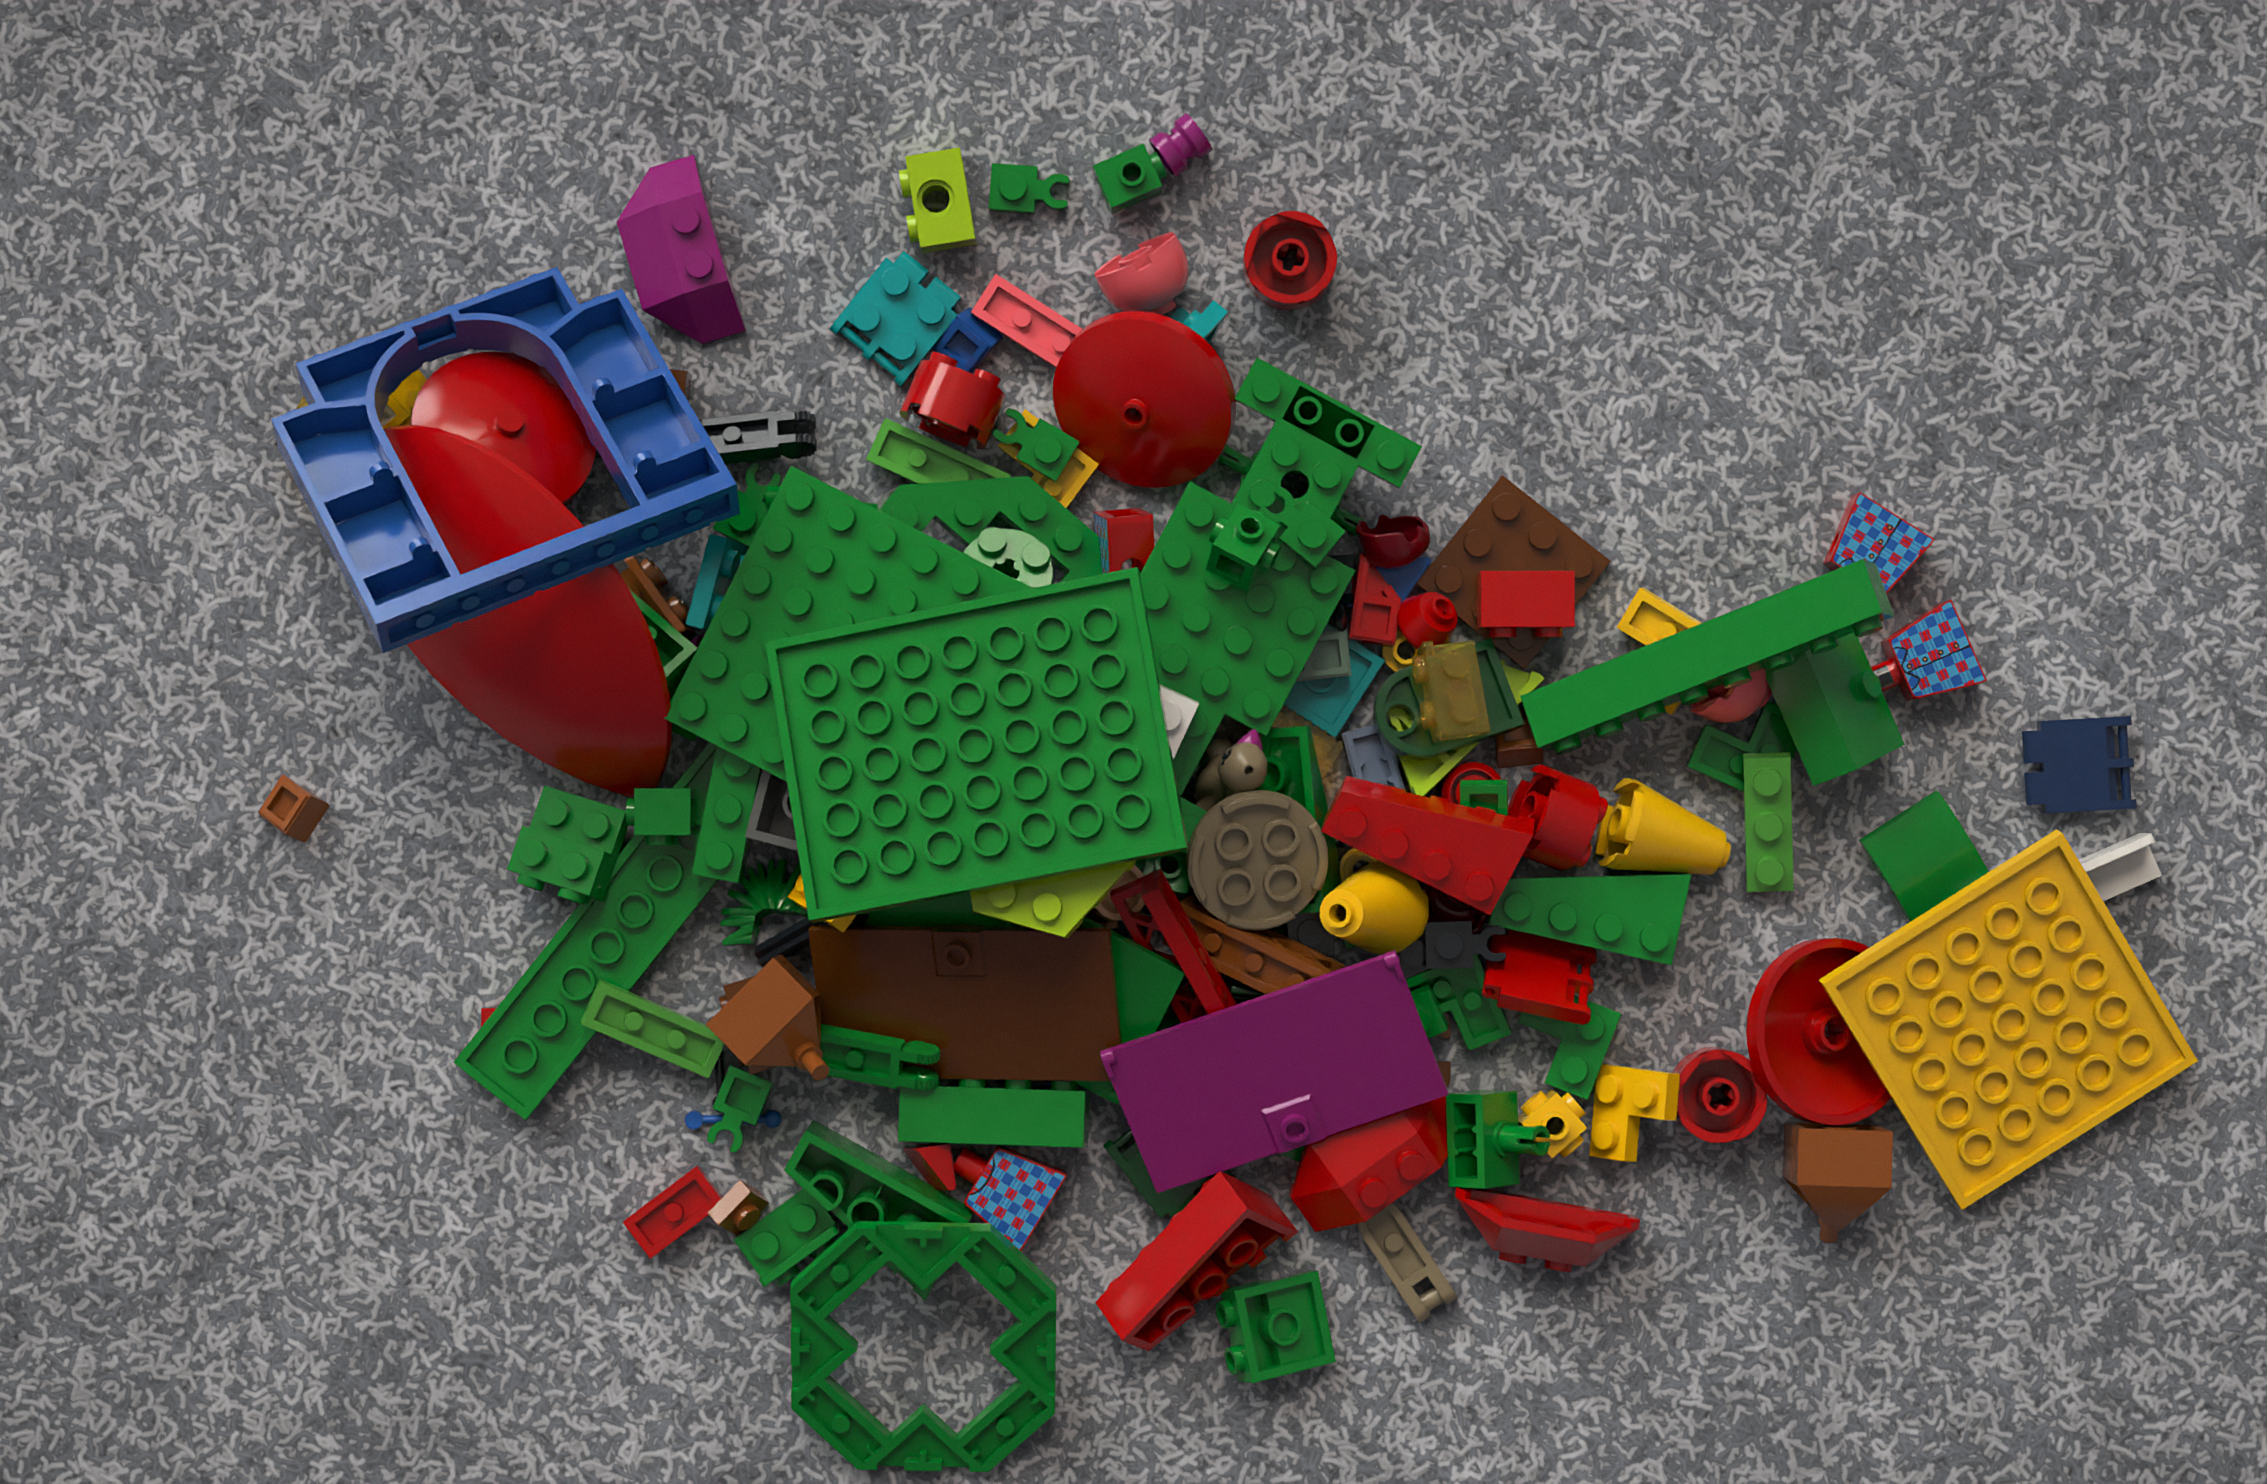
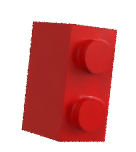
(1525, 602)

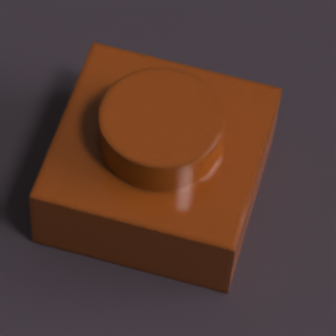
(739, 1208)

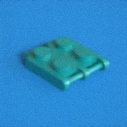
(898, 315)

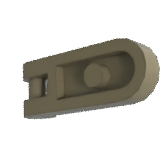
(1406, 1260)

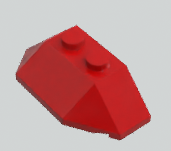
(1369, 1165)
(1543, 1228)

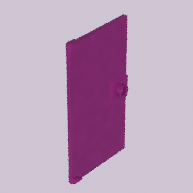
(1275, 1072)

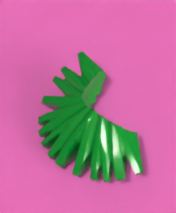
(765, 896)

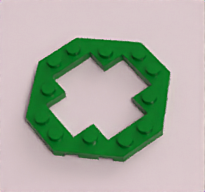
(970, 505)
(923, 1254)

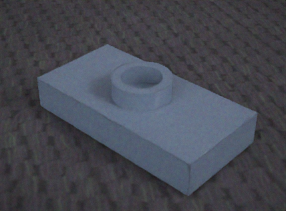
(1370, 757)

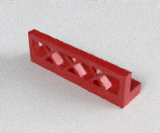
(1181, 937)

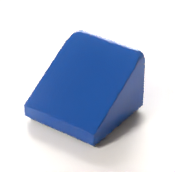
(967, 341)

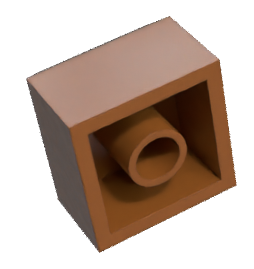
(774, 1021)
(1837, 1170)

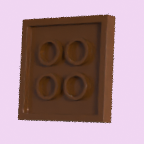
(1509, 535)

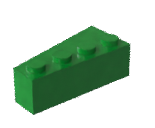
(1609, 913)
(867, 1187)

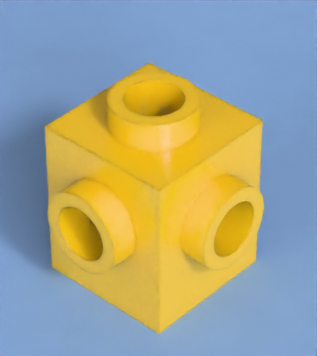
(1545, 1106)

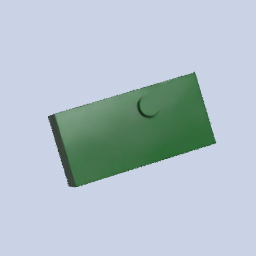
(1835, 710)

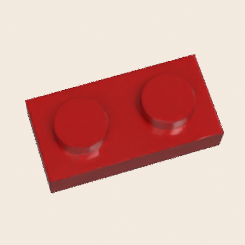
(673, 1211)

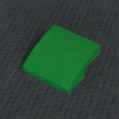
(1923, 855)

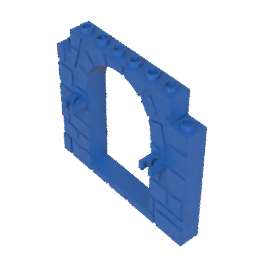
(378, 520)

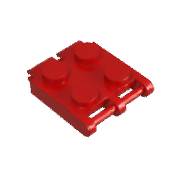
(1540, 976)

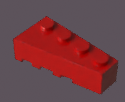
(1433, 840)
(1193, 1259)

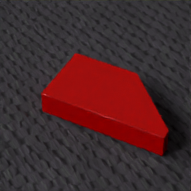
(1374, 607)

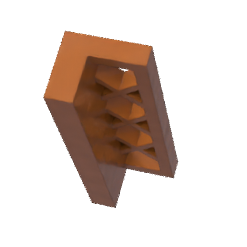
(1256, 956)

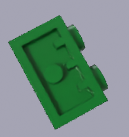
(787, 1237)

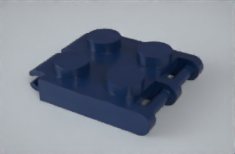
(2078, 765)

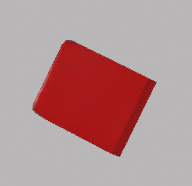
(934, 1164)

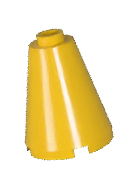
(1657, 835)
(1376, 909)

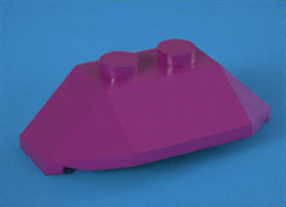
(679, 254)

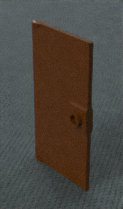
(987, 996)

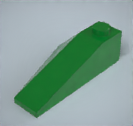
(1296, 773)

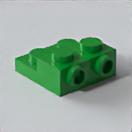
(569, 846)
(1275, 1327)

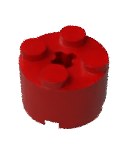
(1313, 249)
(953, 401)
(1563, 815)
(1744, 1095)

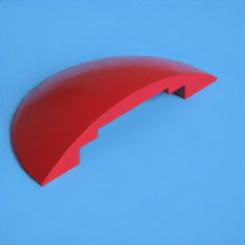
(558, 670)

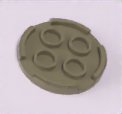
(1256, 859)

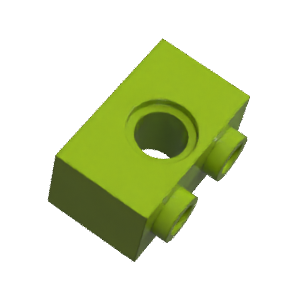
(945, 173)

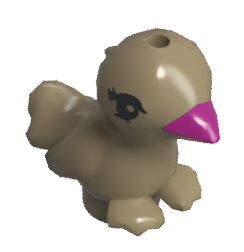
(1230, 770)

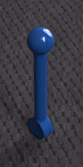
(695, 1119)

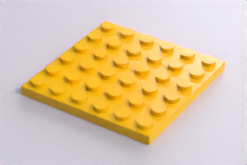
(2008, 1019)

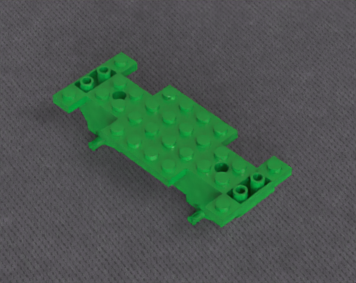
(1240, 646)

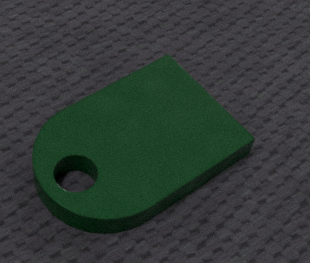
(1416, 742)

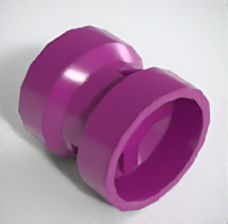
(1183, 143)

